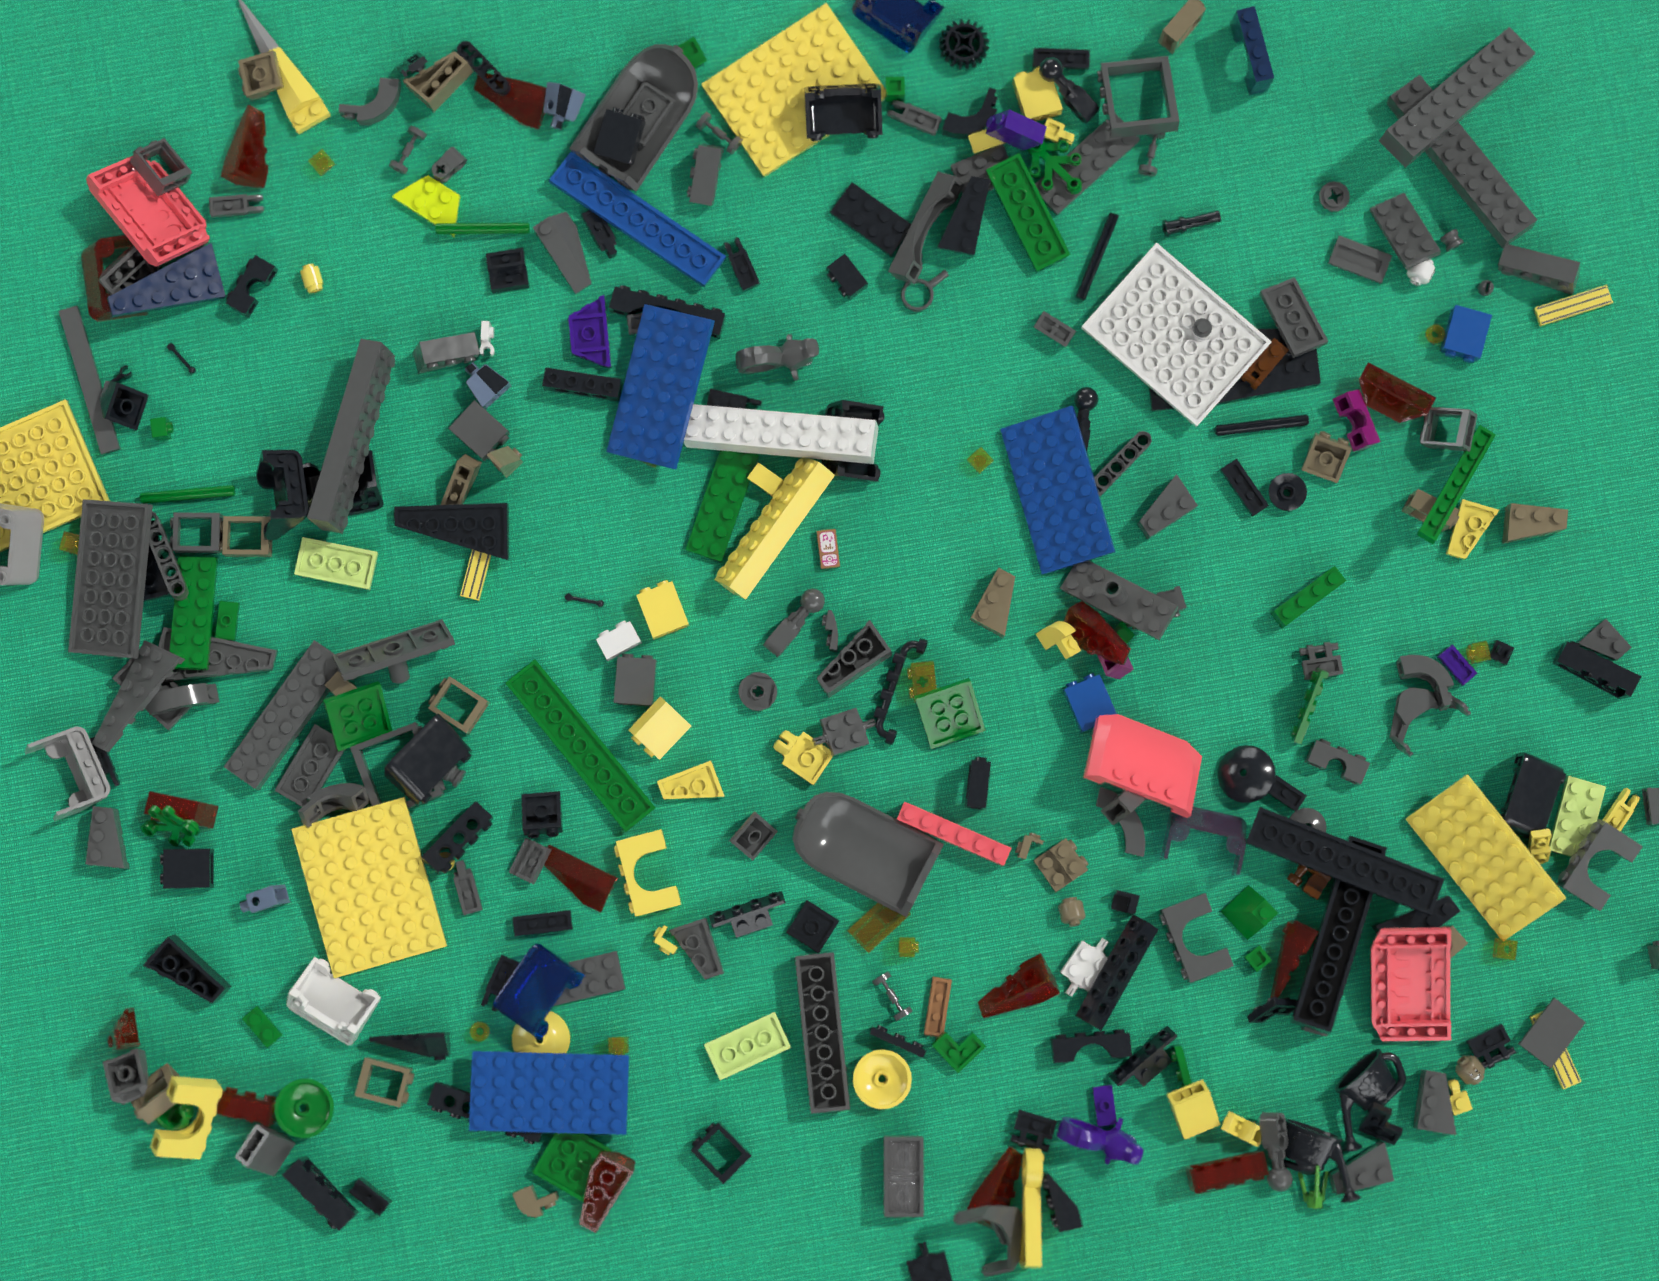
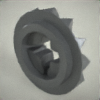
(1338, 189)

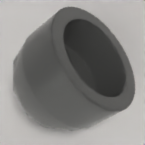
(1481, 288)

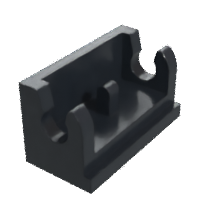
(370, 1196)

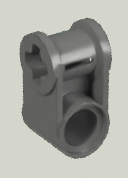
(450, 163)

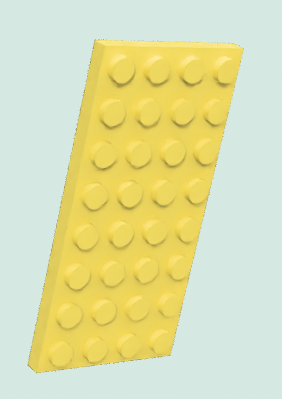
(1485, 858)

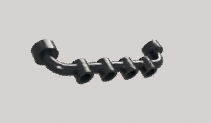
(893, 678)

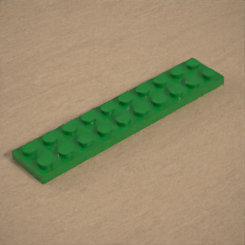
(580, 745)

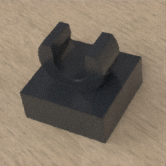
(1501, 652)

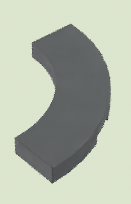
(1130, 825)

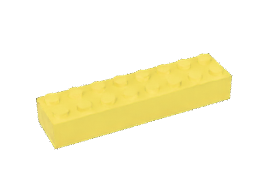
(774, 527)

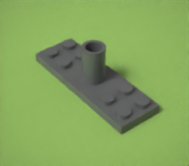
(1120, 598)
(393, 652)

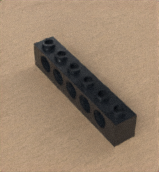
(1117, 972)
(437, 1101)

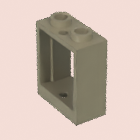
(1182, 25)
(1420, 504)
(266, 545)
(475, 714)
(365, 1078)
(160, 1103)

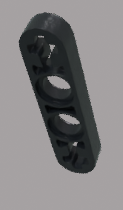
(484, 68)

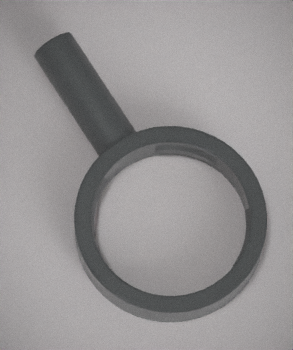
(930, 285)

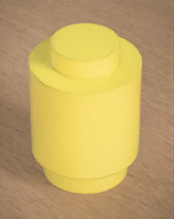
(312, 278)

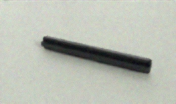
(1097, 256)
(1261, 425)

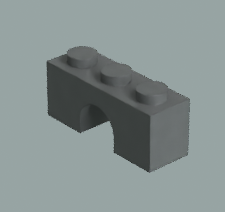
(1353, 766)

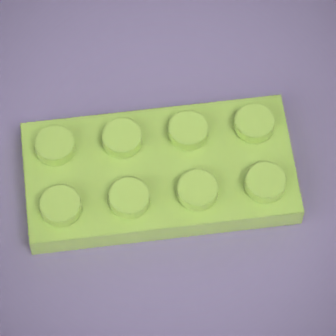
(336, 563)
(1575, 815)
(747, 1046)

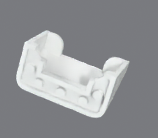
(331, 1002)

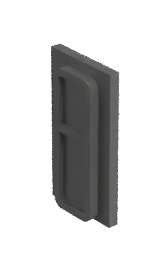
(1360, 259)

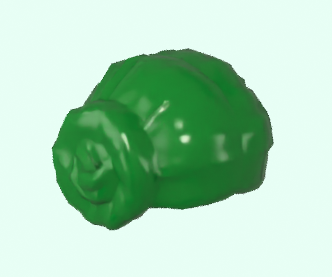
(176, 1117)

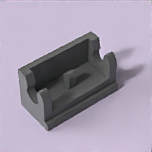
(1055, 329)

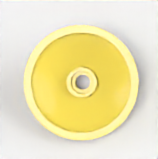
(555, 1041)
(887, 1093)

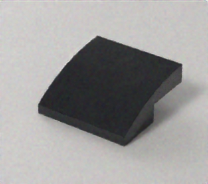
(507, 270)

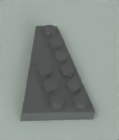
(225, 659)
(136, 692)

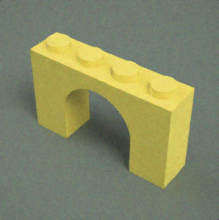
(630, 851)
(192, 1140)

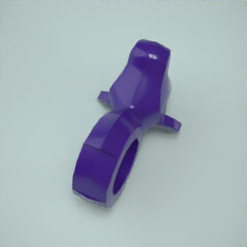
(1114, 1143)

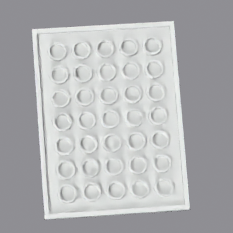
(1152, 334)

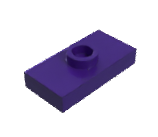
(1457, 665)
(1104, 1105)

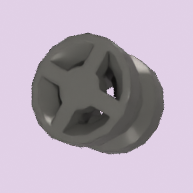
(1451, 240)
(455, 776)

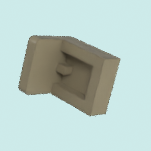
(1023, 847)

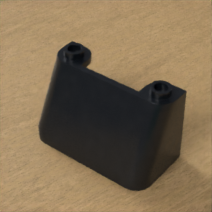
(843, 110)
(852, 470)
(285, 475)
(369, 492)
(427, 760)
(1531, 794)

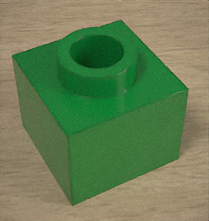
(161, 428)

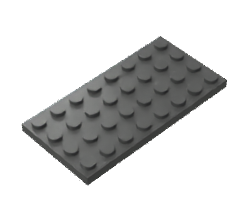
(110, 578)

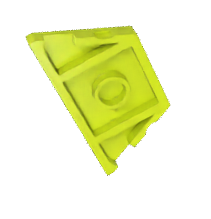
(430, 201)

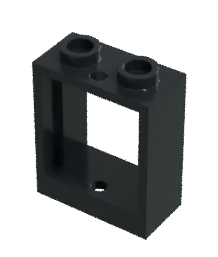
(978, 783)
(735, 1166)

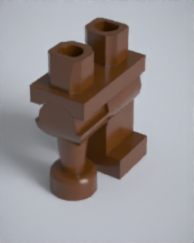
(1313, 885)

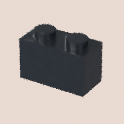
(846, 277)

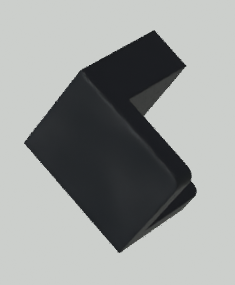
(1125, 902)

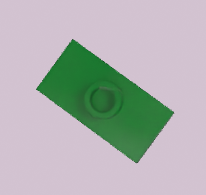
(227, 620)

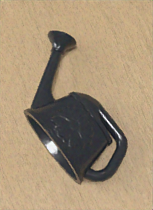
(1368, 1083)
(1313, 1148)

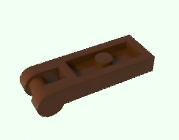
(1265, 363)

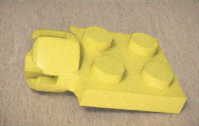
(802, 755)

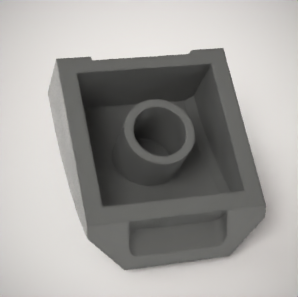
(127, 1076)

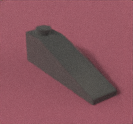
(563, 244)

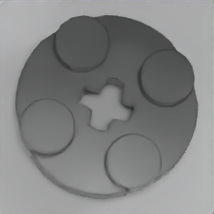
(764, 700)

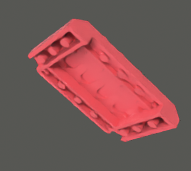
(154, 224)
(1144, 762)
(1411, 984)

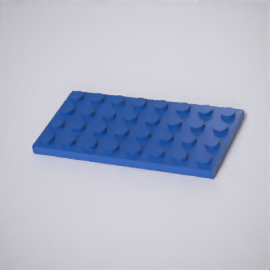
(660, 386)
(1057, 490)
(549, 1092)

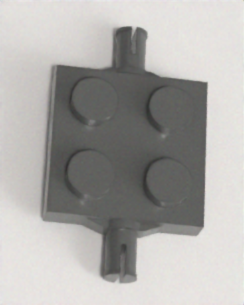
(844, 732)

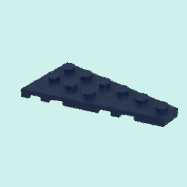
(178, 284)

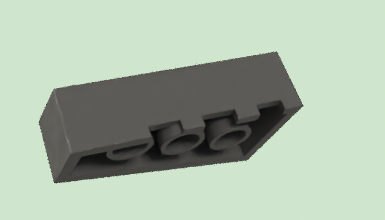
(1540, 268)
(855, 660)

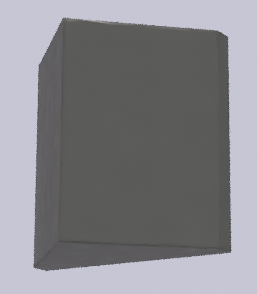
(753, 836)

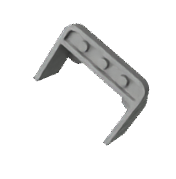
(24, 545)
(84, 765)

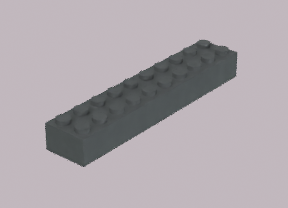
(1456, 97)
(1470, 172)
(351, 436)

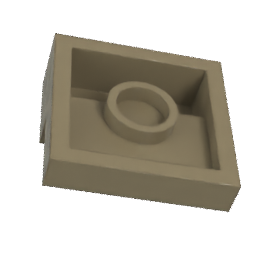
(260, 75)
(1327, 456)
(1061, 864)

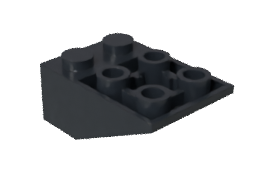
(1065, 1212)

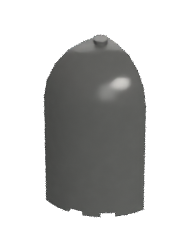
(669, 72)
(865, 849)

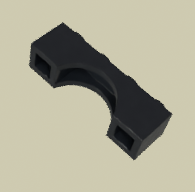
(1065, 1048)

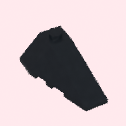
(425, 1044)

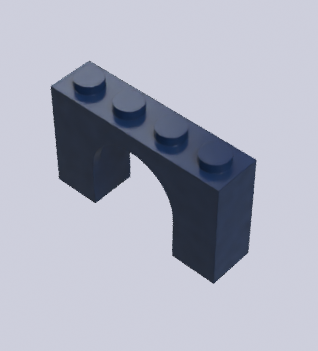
(1246, 28)

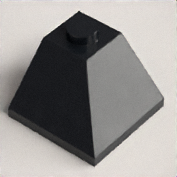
(122, 404)

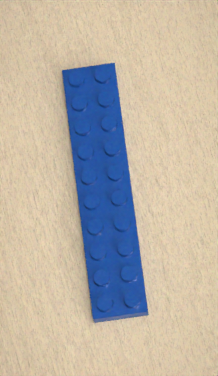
(637, 219)

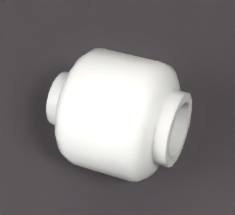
(1421, 273)

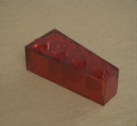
(1226, 1171)

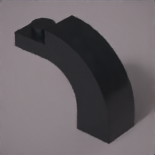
(960, 126)

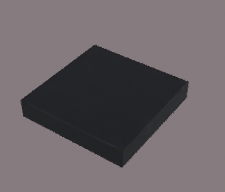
(812, 926)

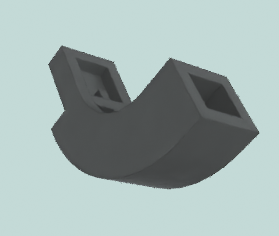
(379, 108)
(1431, 671)
(183, 697)
(332, 798)

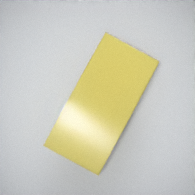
(981, 141)
(765, 479)
(1539, 845)

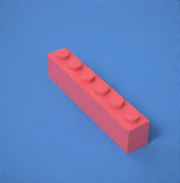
(953, 834)

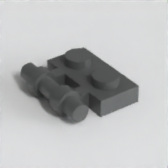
(1330, 663)

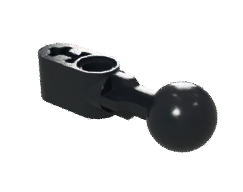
(1073, 95)
(1085, 400)

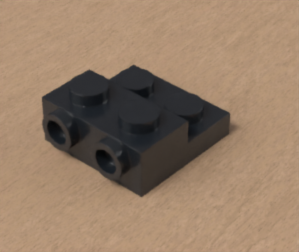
(542, 814)

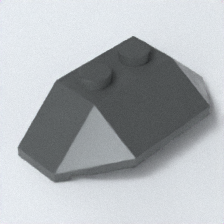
(126, 271)

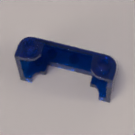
(899, 20)
(536, 988)

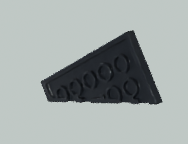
(467, 525)

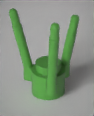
(1315, 1197)

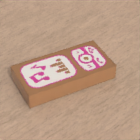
(828, 549)

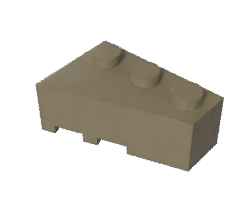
(440, 80)
(1532, 521)
(995, 603)

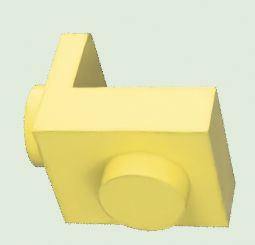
(665, 946)

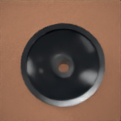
(1255, 783)

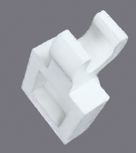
(487, 333)

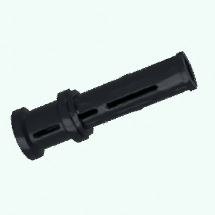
(1182, 224)

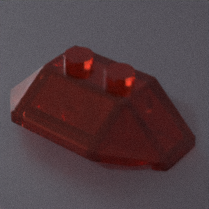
(1393, 396)

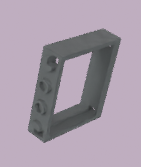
(1140, 127)
(365, 772)

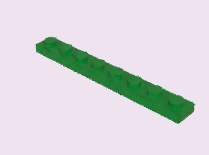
(1455, 485)

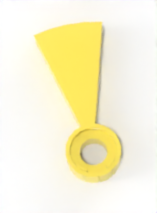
(1031, 1209)

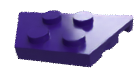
(590, 333)

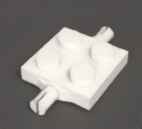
(1084, 966)

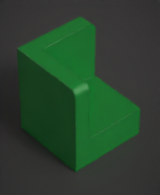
(895, 88)

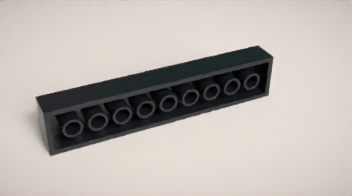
(1333, 952)

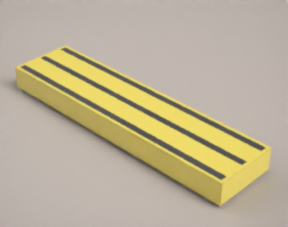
(1573, 305)
(475, 575)
(1564, 1067)

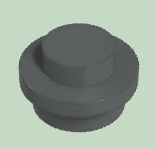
(1202, 327)

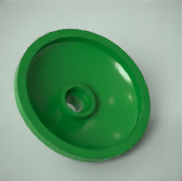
(317, 1113)

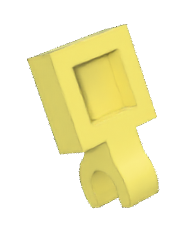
(1056, 131)
(1459, 1099)

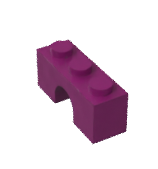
(1363, 430)

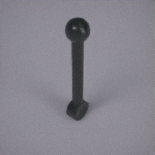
(171, 347)
(600, 603)

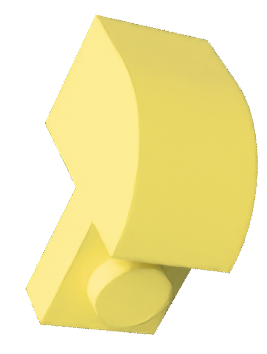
(1060, 635)
(1242, 1129)

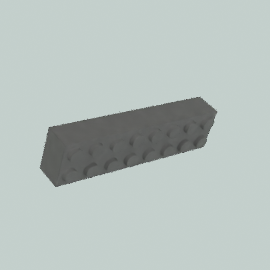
(284, 717)
(822, 1032)

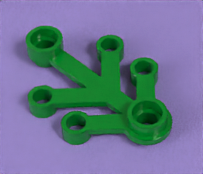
(1053, 163)
(187, 827)

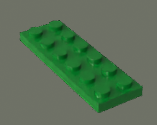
(1027, 212)
(721, 504)
(194, 615)

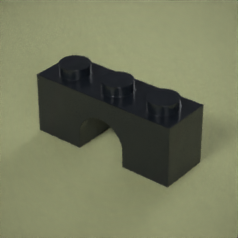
(257, 271)

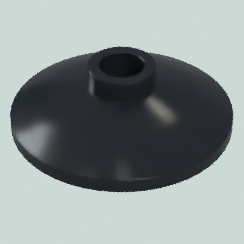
(1294, 485)

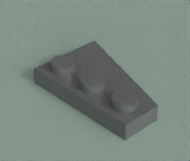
(699, 946)

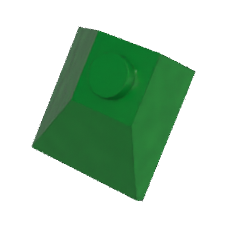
(1249, 912)

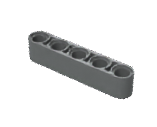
(1122, 461)
(169, 563)

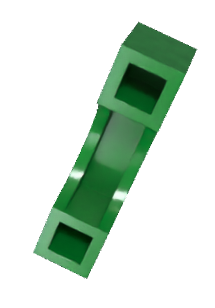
(1308, 597)

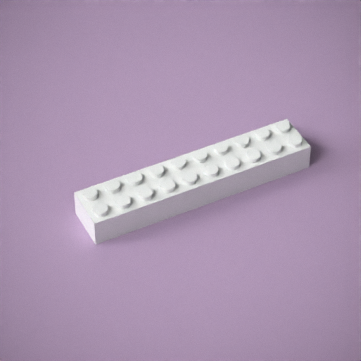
(782, 434)

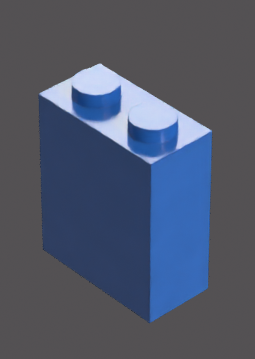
(1465, 334)
(1088, 701)

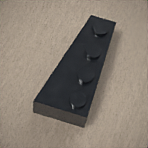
(965, 224)
(1596, 670)
(1442, 912)
(187, 969)
(320, 1193)

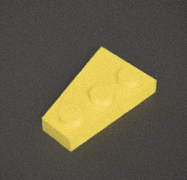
(1469, 528)
(692, 783)

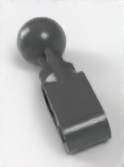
(811, 602)
(1275, 1140)

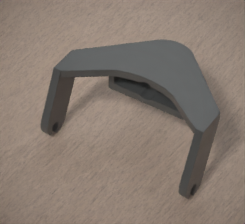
(1411, 704)
(1007, 1226)

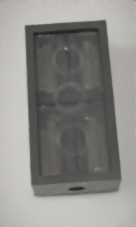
(903, 1176)

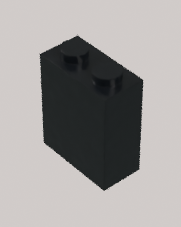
(620, 135)
(187, 868)

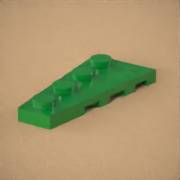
(1299, 731)

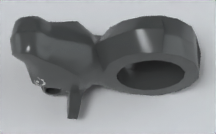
(791, 354)

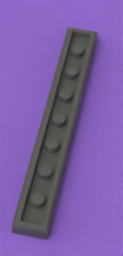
(88, 378)

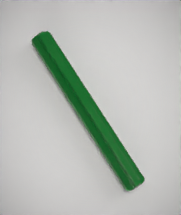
(482, 228)
(187, 494)

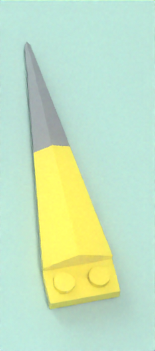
(297, 97)

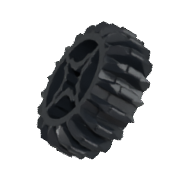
(954, 32)

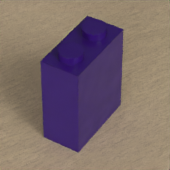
(1016, 130)

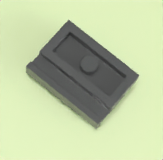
(530, 861)

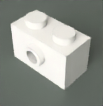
(618, 640)

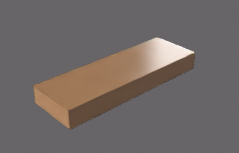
(937, 1006)

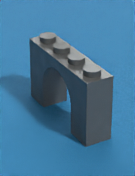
(1576, 878)
(1175, 919)

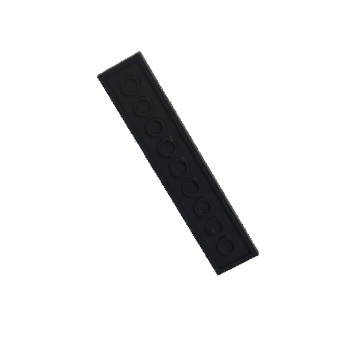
(1345, 861)

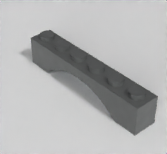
(941, 194)

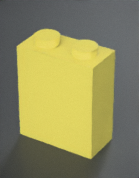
(1036, 97)
(662, 609)
(659, 728)
(1193, 1109)

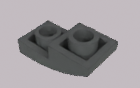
(831, 626)

